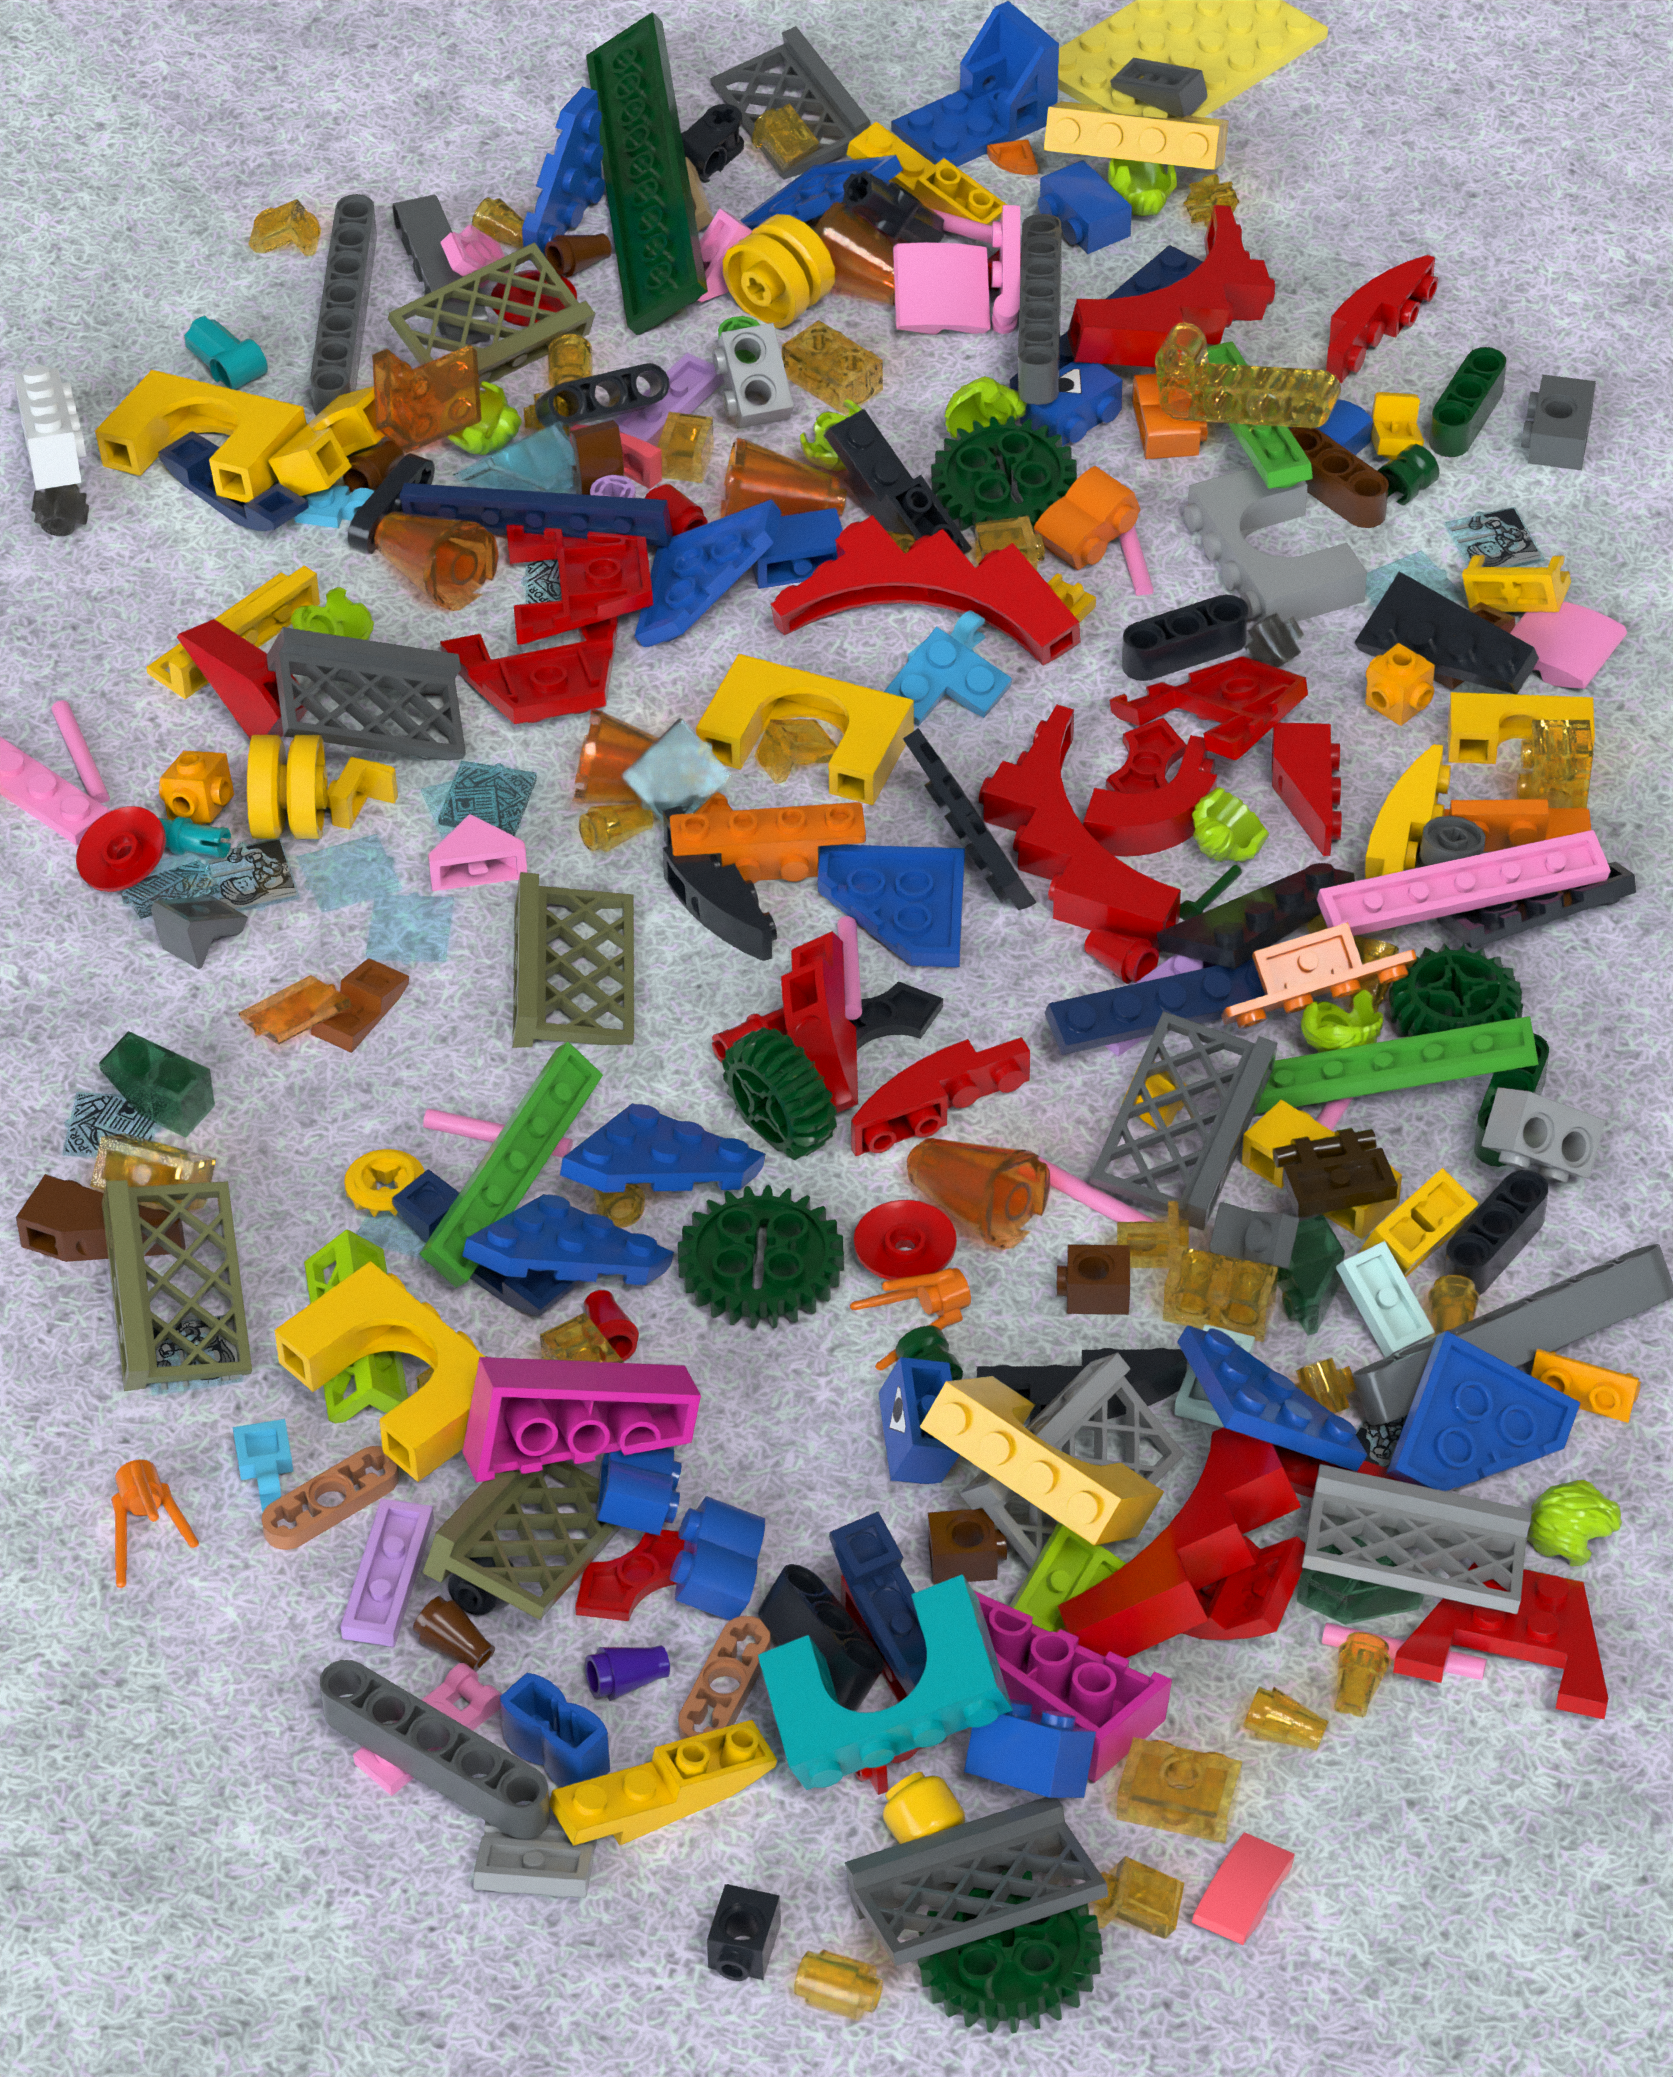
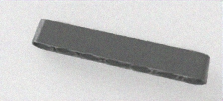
(344, 300)
(1040, 309)
(1531, 1323)

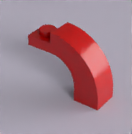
(1155, 819)

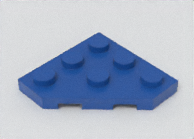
(570, 176)
(819, 188)
(702, 568)
(900, 897)
(659, 1150)
(566, 1240)
(1266, 1403)
(1477, 1419)

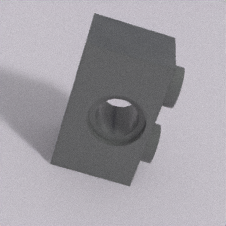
(1560, 422)

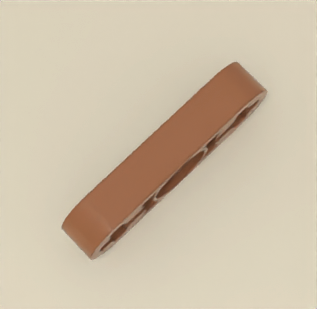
(334, 1479)
(720, 1664)

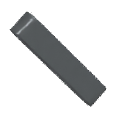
(423, 229)
(446, 1769)

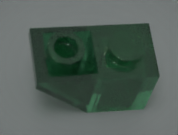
(160, 1083)
(1312, 1274)
(1353, 1599)

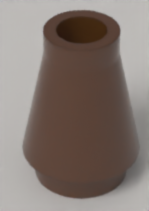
(576, 252)
(372, 466)
(451, 1632)

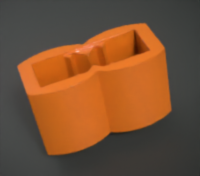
(1158, 432)
(1088, 518)

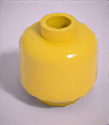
(921, 1807)

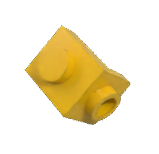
(1395, 423)
(357, 783)

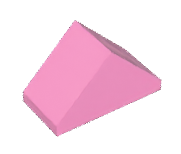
(476, 856)

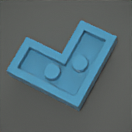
(952, 669)

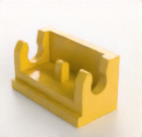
(1517, 587)

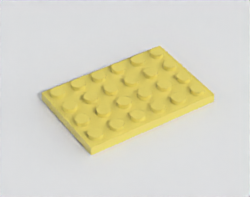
(1226, 39)

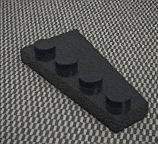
(1446, 636)
(966, 821)
(1506, 919)
(1253, 921)

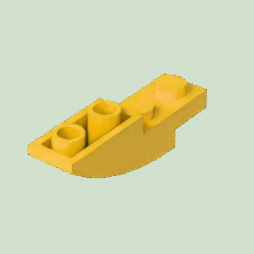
(935, 186)
(1404, 814)
(673, 1785)

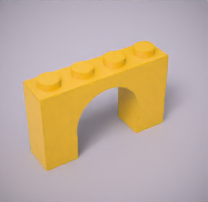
(1170, 141)
(171, 406)
(765, 690)
(375, 1315)
(985, 1426)

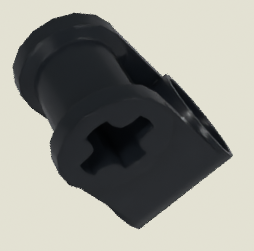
(714, 140)

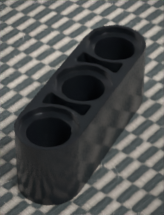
(621, 390)
(1184, 637)
(1498, 1229)
(805, 1606)

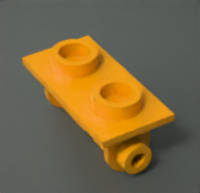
(1595, 1387)

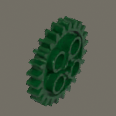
(1027, 459)
(798, 1263)
(1018, 1969)

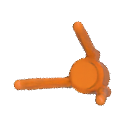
(938, 1293)
(142, 1495)

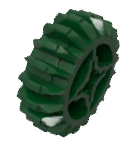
(1453, 992)
(779, 1092)

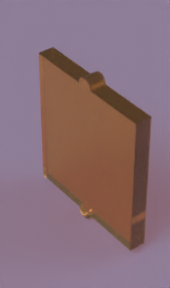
(295, 1009)

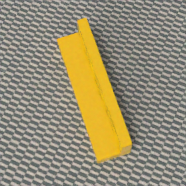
(253, 618)

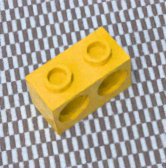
(1424, 1221)

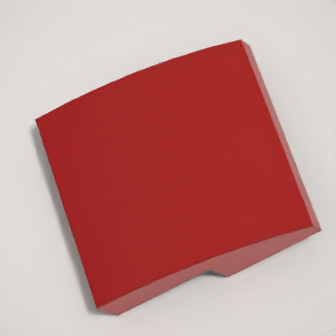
(1254, 1597)

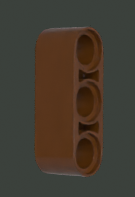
(1343, 479)

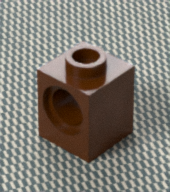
(1096, 1279)
(964, 1545)

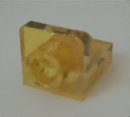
(784, 136)
(790, 743)
(1154, 1242)
(1140, 1898)

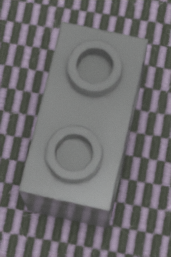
(763, 376)
(1542, 1134)

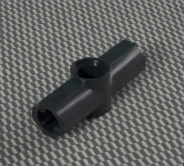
(892, 209)

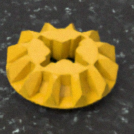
(378, 1166)

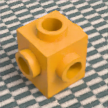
(1399, 684)
(196, 786)

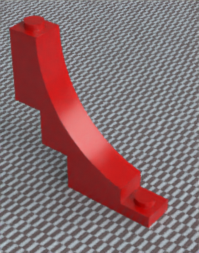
(1204, 1543)

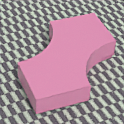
(471, 251)

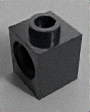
(743, 1914)

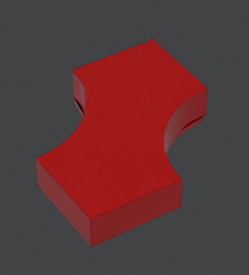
(1151, 754)
(618, 1585)

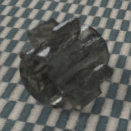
(60, 509)
(1274, 640)

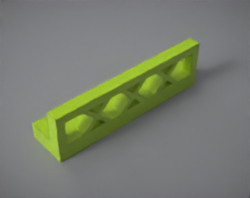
(377, 1376)

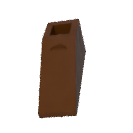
(68, 1222)

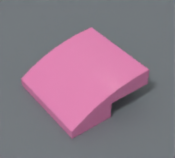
(941, 287)
(1570, 643)

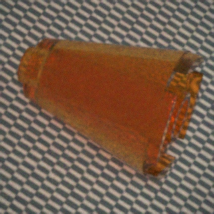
(859, 254)
(762, 474)
(441, 552)
(605, 756)
(982, 1186)

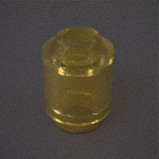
(569, 359)
(838, 1984)

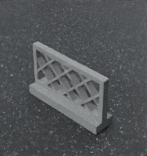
(1057, 1426)
(1434, 1521)

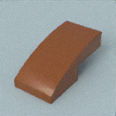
(372, 993)

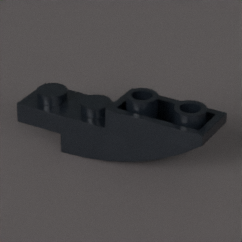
(886, 485)
(718, 897)
(1152, 1374)

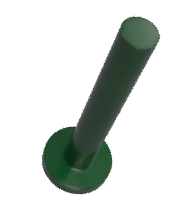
(1190, 909)

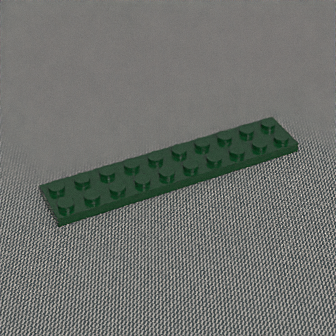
(646, 175)

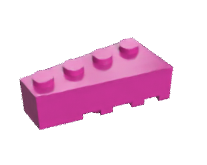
(568, 1410)
(1073, 1680)

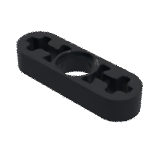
(387, 500)

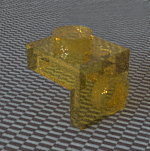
(283, 225)

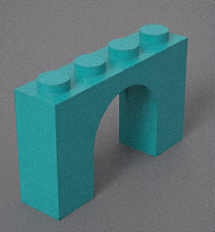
(956, 1692)

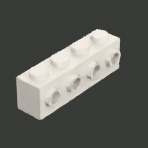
(50, 427)

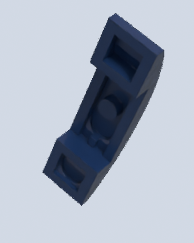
(190, 465)
(424, 1206)
(882, 1594)

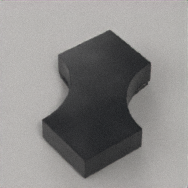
(897, 1012)

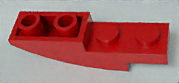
(1378, 309)
(816, 1015)
(919, 1096)

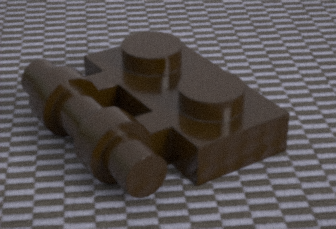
(1335, 1172)

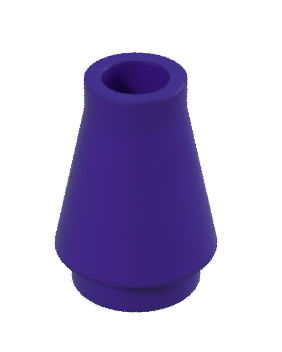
(624, 1669)

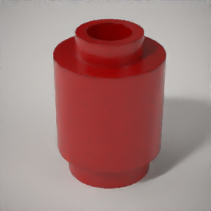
(683, 512)

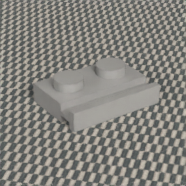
(533, 1865)

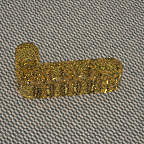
(1302, 395)

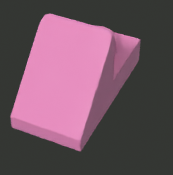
(720, 235)

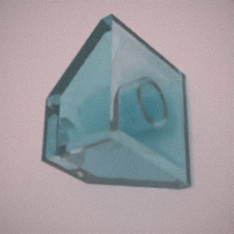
(529, 464)

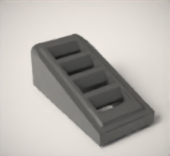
(1164, 85)

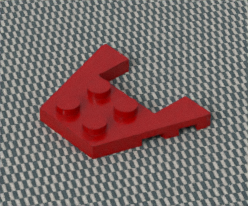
(597, 579)
(545, 680)
(1237, 693)
(1549, 1630)

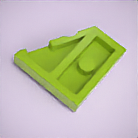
(1062, 1571)

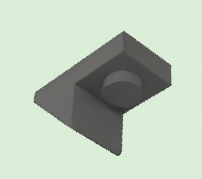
(192, 923)
(1254, 1235)

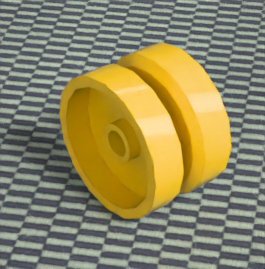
(779, 270)
(286, 786)

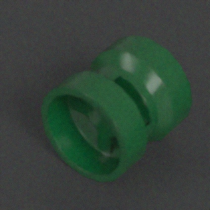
(1411, 471)
(928, 1344)

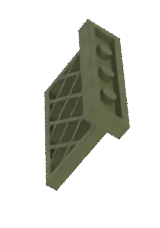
(518, 346)
(531, 971)
(130, 1285)
(497, 1507)

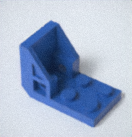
(1002, 95)

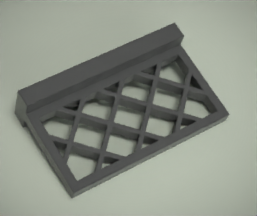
(820, 94)
(368, 666)
(1228, 1121)
(966, 1859)

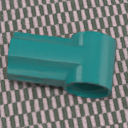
(228, 358)

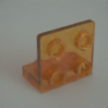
(428, 400)

